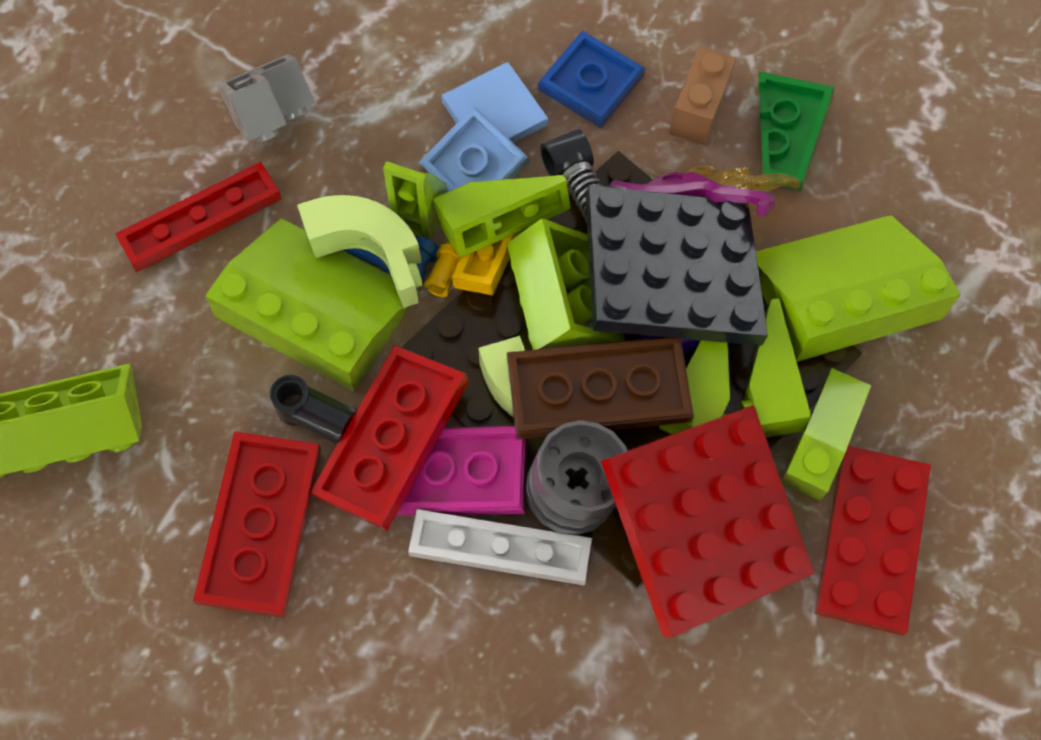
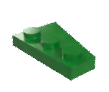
(791, 123)

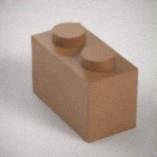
(702, 95)

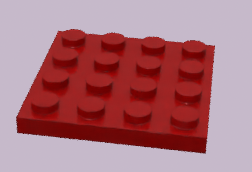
(707, 520)

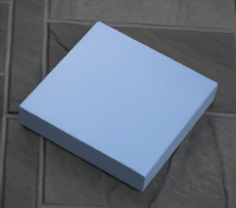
(501, 99)
(474, 153)

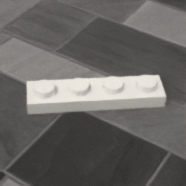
(500, 547)

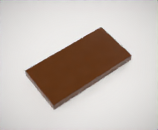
(599, 383)

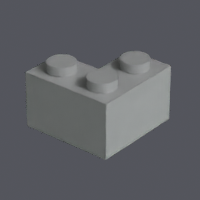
(265, 95)

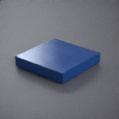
(591, 79)

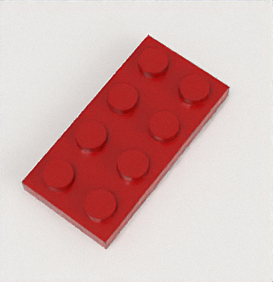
(390, 437)
(258, 525)
(873, 540)

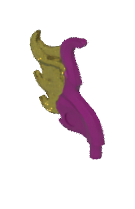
(719, 186)

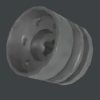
(568, 456)

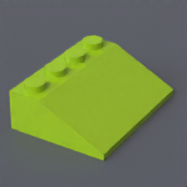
(855, 285)
(318, 311)

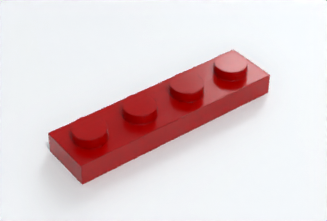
(198, 216)

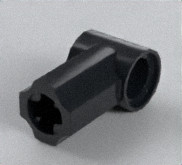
(314, 410)

